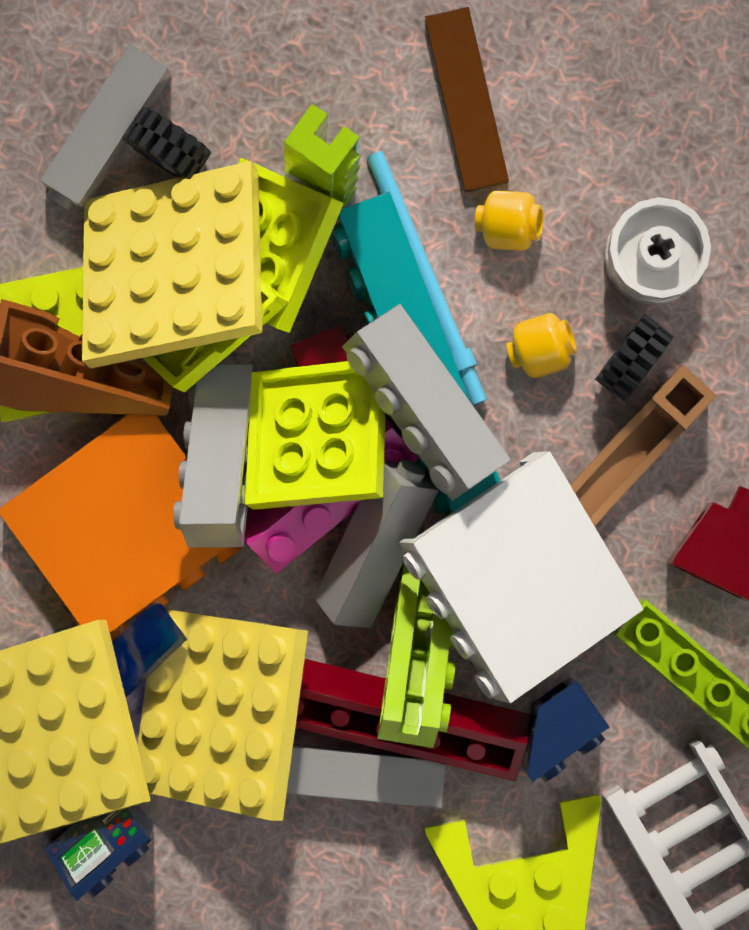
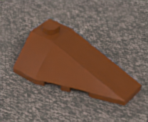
(46, 371)

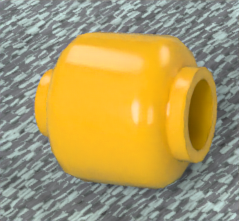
(510, 220)
(542, 345)

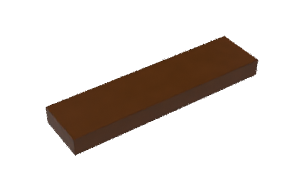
(466, 99)

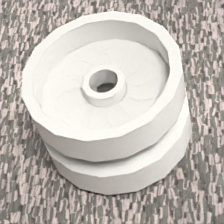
(673, 230)

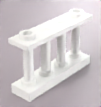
(654, 846)

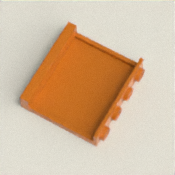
(107, 525)

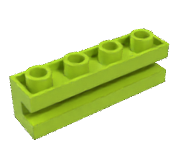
(316, 163)
(416, 669)
(688, 669)

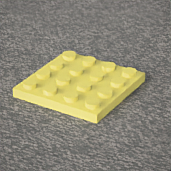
(171, 266)
(224, 715)
(65, 733)

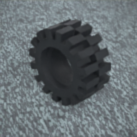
(166, 144)
(634, 357)

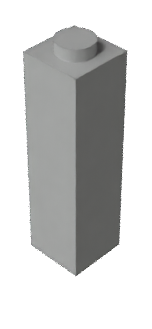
(99, 133)
(371, 547)
(365, 776)

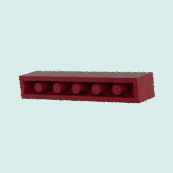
(349, 708)

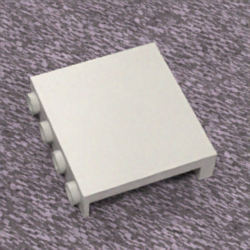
(521, 578)

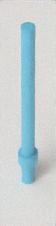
(463, 357)

